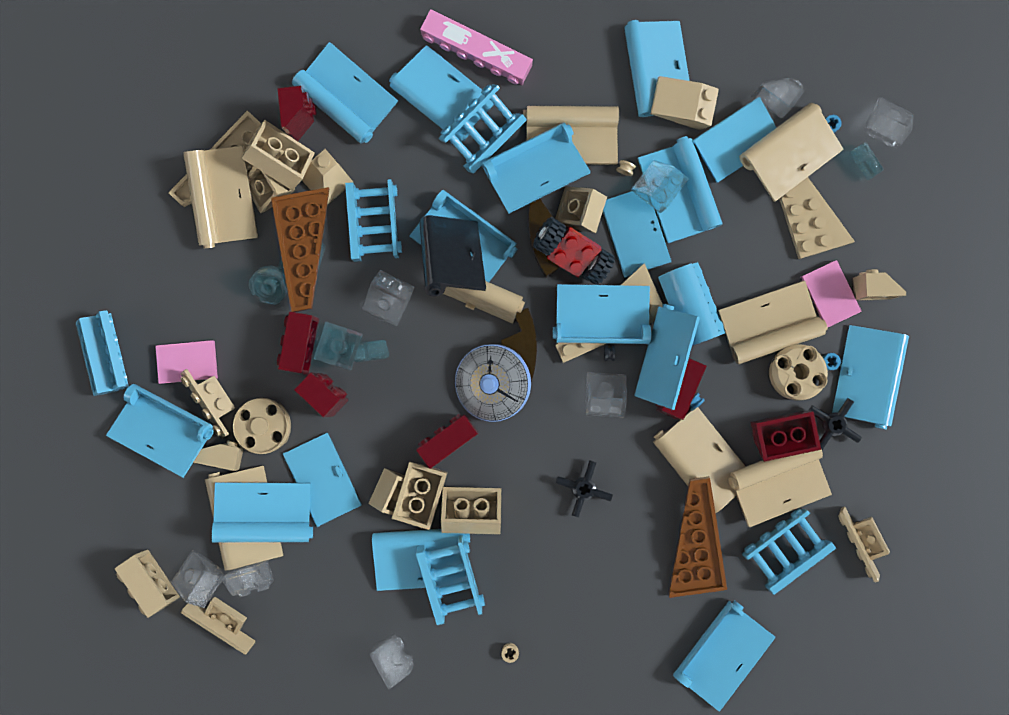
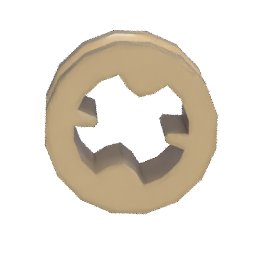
(626, 168)
(515, 655)

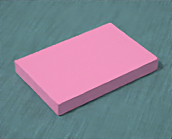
(831, 294)
(194, 356)

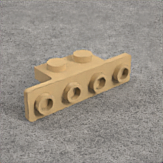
(211, 398)
(867, 540)
(221, 622)

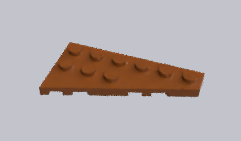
(300, 235)
(698, 554)

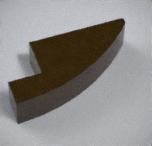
(537, 216)
(524, 342)

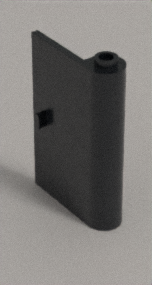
(451, 254)

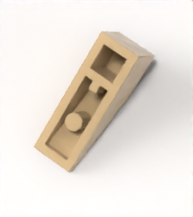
(223, 456)

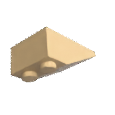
(684, 102)

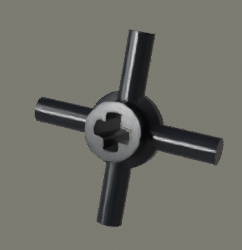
(840, 420)
(587, 494)

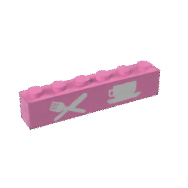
(476, 47)

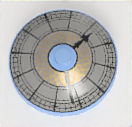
(493, 382)

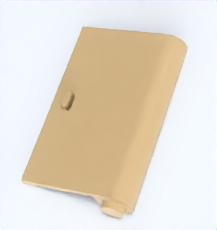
(592, 128)
(785, 150)
(214, 192)
(493, 300)
(767, 329)
(700, 451)
(768, 485)
(246, 553)

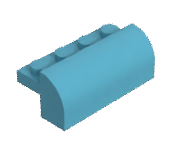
(689, 294)
(102, 353)

